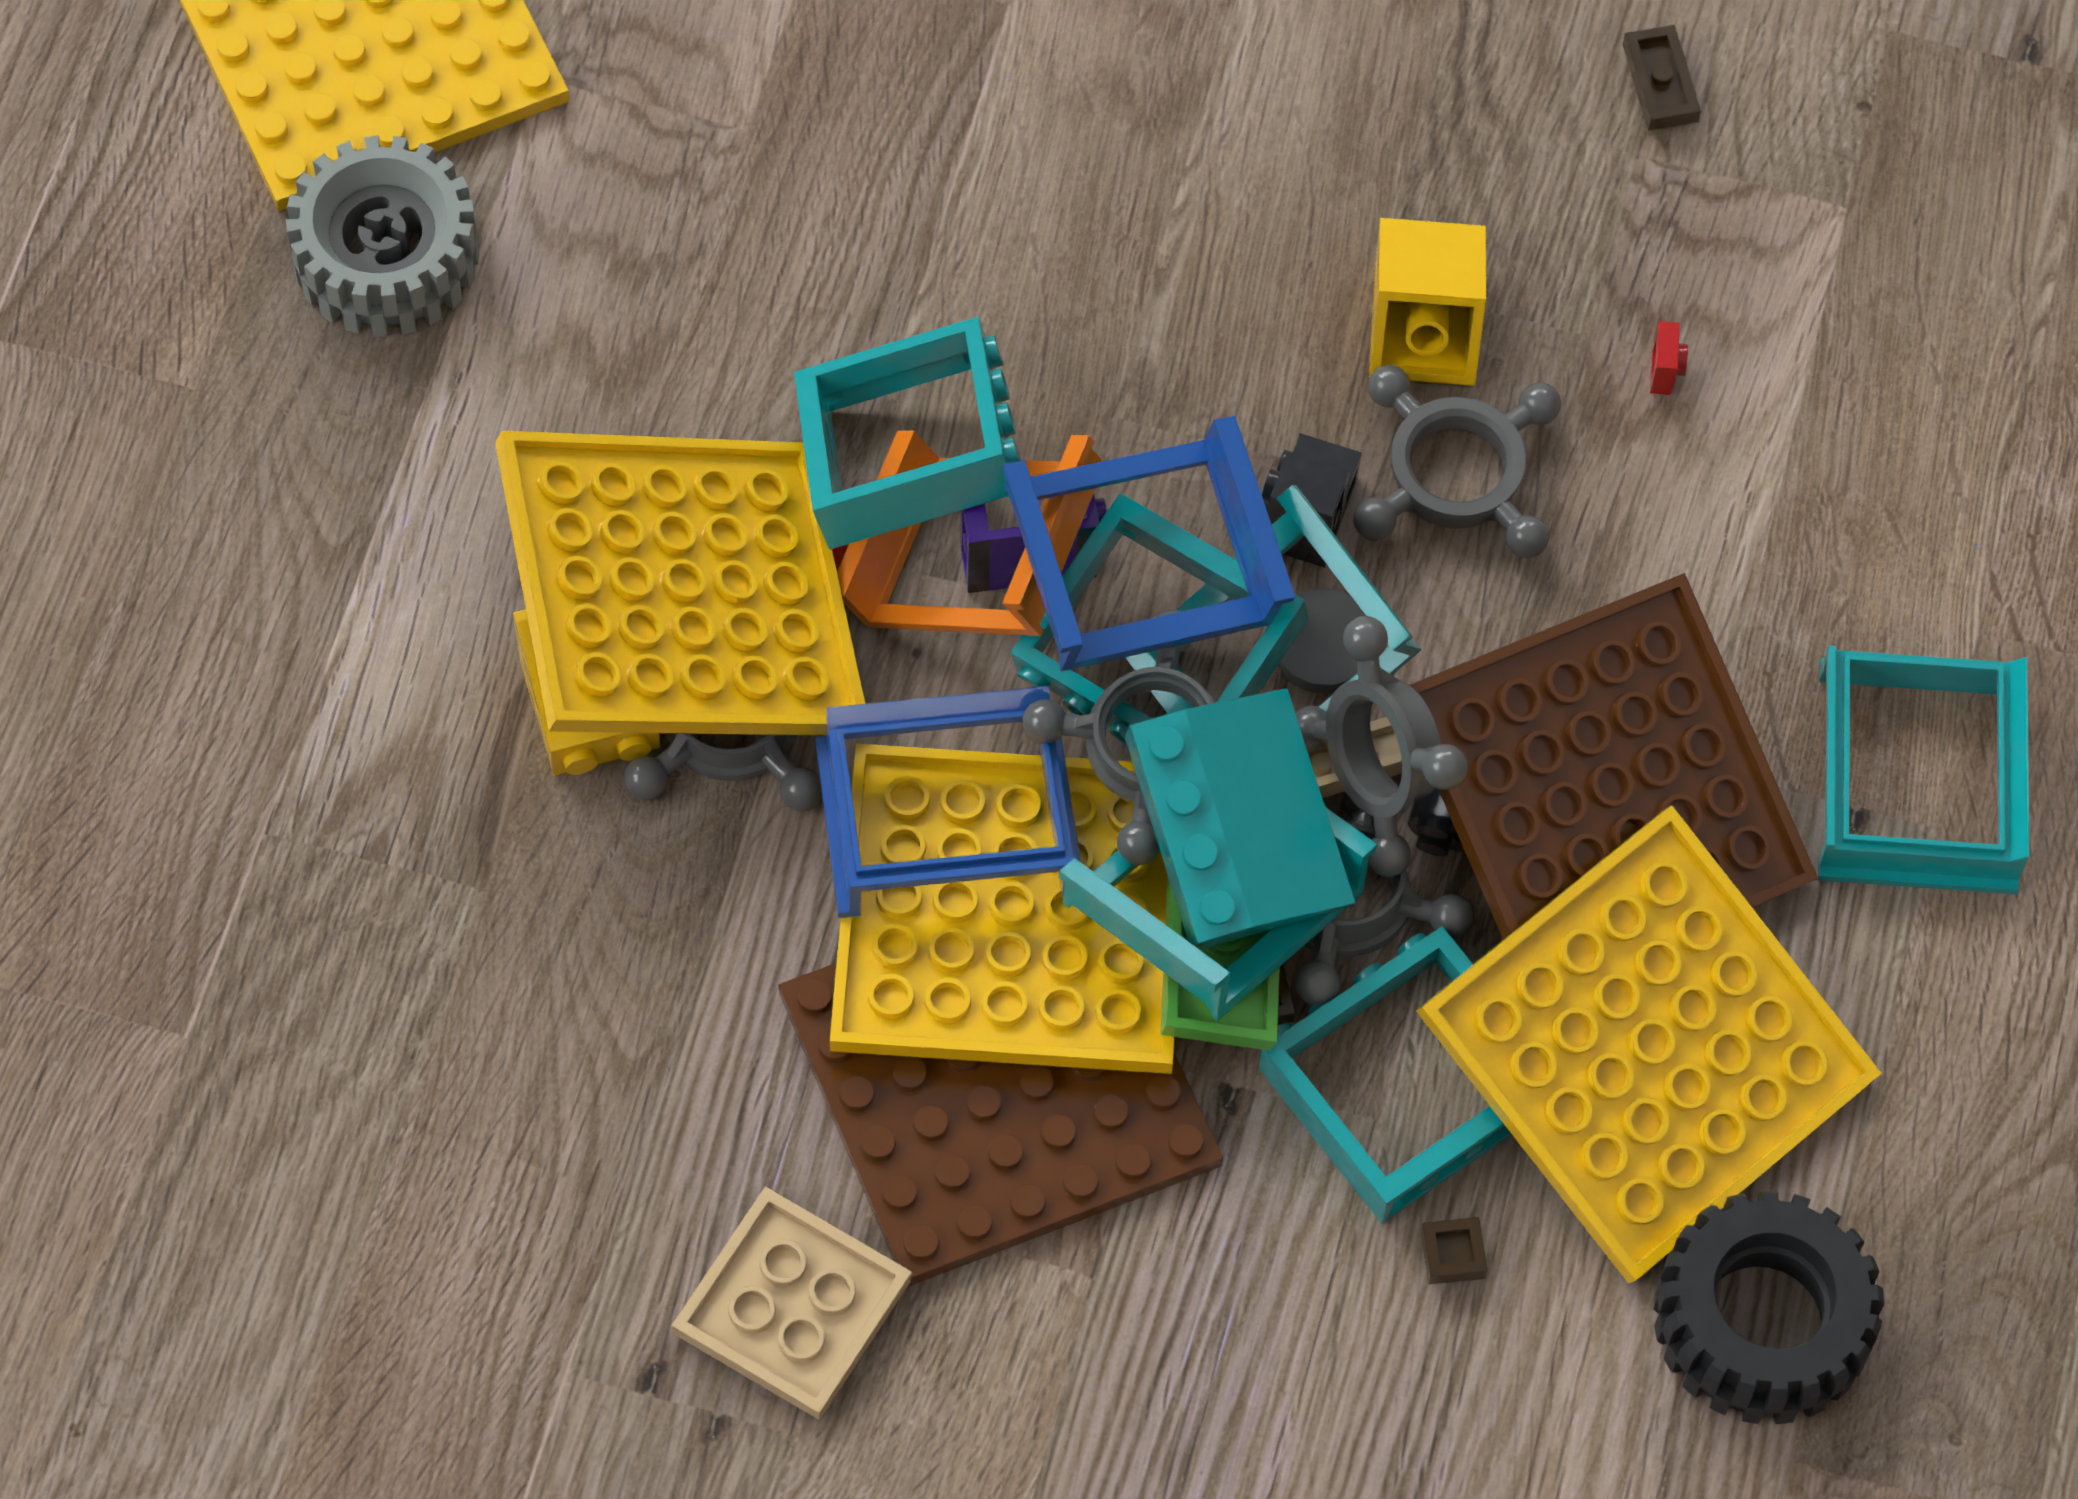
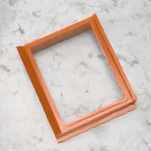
(875, 563)

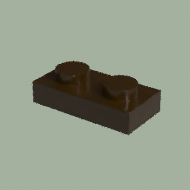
(1661, 77)

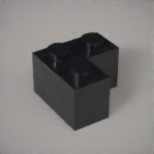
(1324, 476)

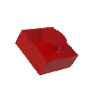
(1667, 359)

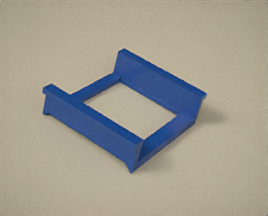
(1244, 518)
(922, 716)

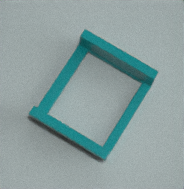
(1296, 523)
(1924, 861)
(1218, 987)

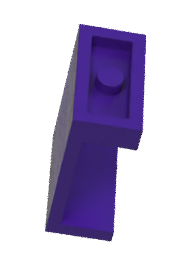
(994, 555)

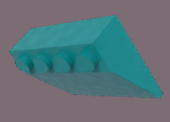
(1238, 817)

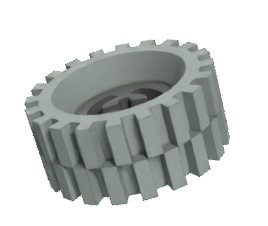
(390, 196)

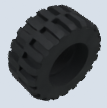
(1783, 1239)

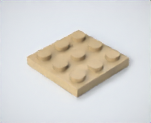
(792, 1302)

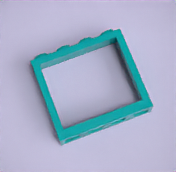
(920, 492)
(1186, 552)
(1437, 1163)

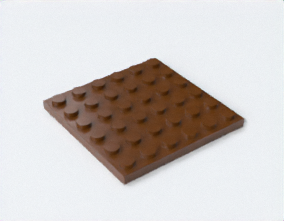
(1594, 737)
(993, 1151)

